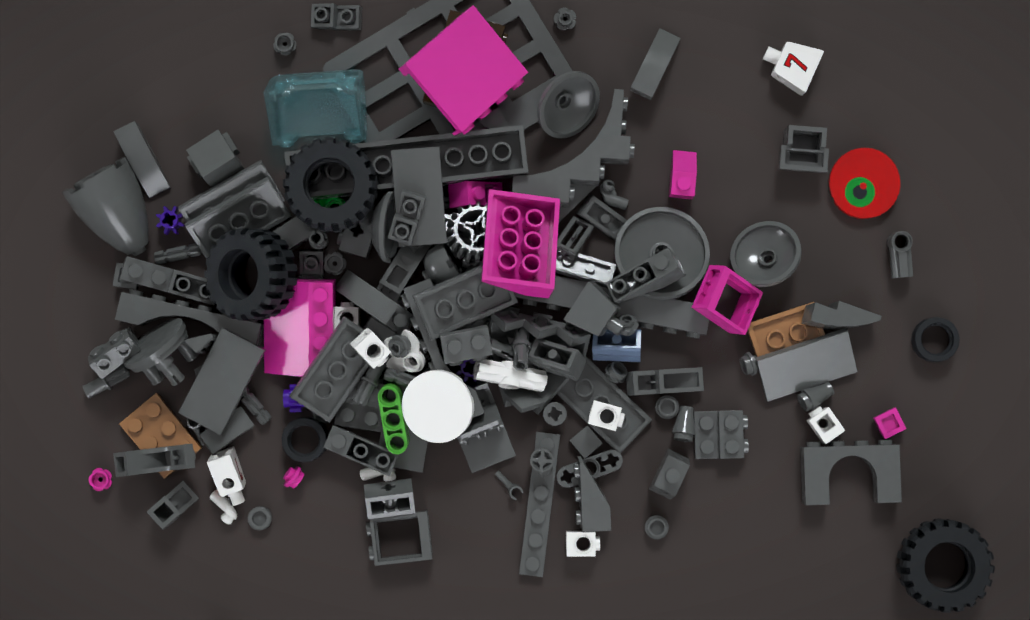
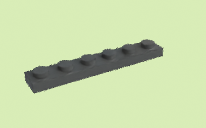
(539, 510)

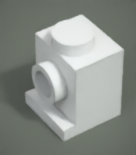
(832, 428)

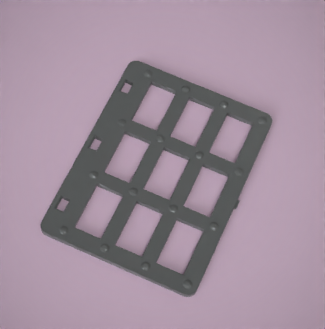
(519, 112)

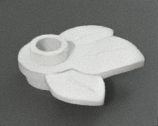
(406, 363)

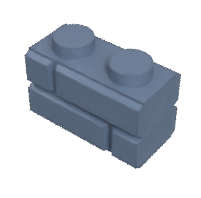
(617, 348)

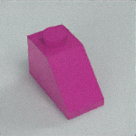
(683, 174)

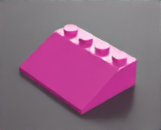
(521, 242)
(301, 328)

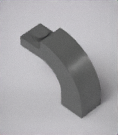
(374, 302)
(154, 460)

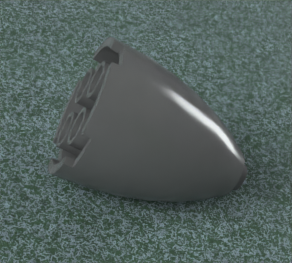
(112, 207)

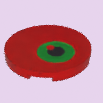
(864, 183)

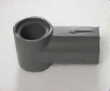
(900, 257)

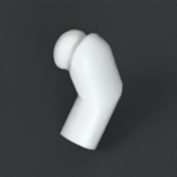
(368, 473)
(224, 503)

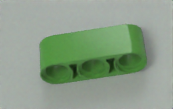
(393, 429)

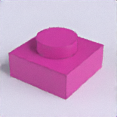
(889, 423)

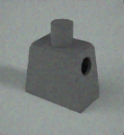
(595, 311)
(670, 474)

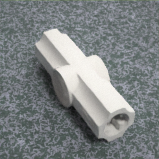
(508, 377)

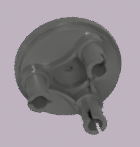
(157, 352)

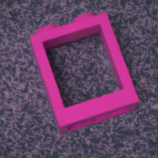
(710, 293)

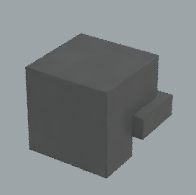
(804, 149)
(215, 158)

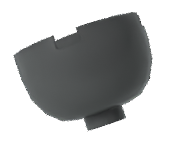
(440, 264)

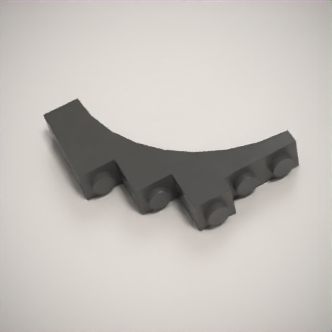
(585, 168)

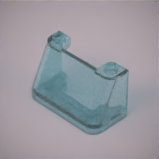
(316, 106)

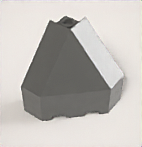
(541, 326)

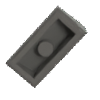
(202, 344)

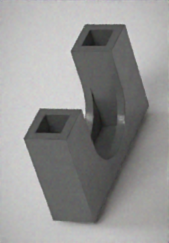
(881, 459)

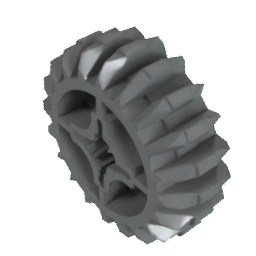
(460, 225)

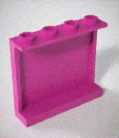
(465, 70)

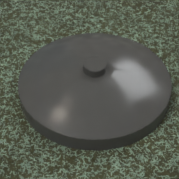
(659, 229)

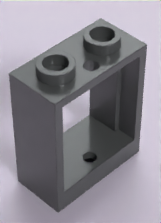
(425, 538)

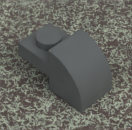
(172, 505)

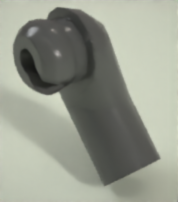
(610, 196)

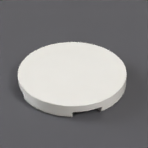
(437, 406)

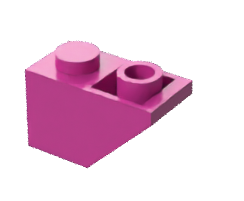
(470, 192)

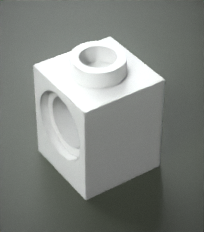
(347, 307)
(367, 339)
(597, 408)
(573, 536)

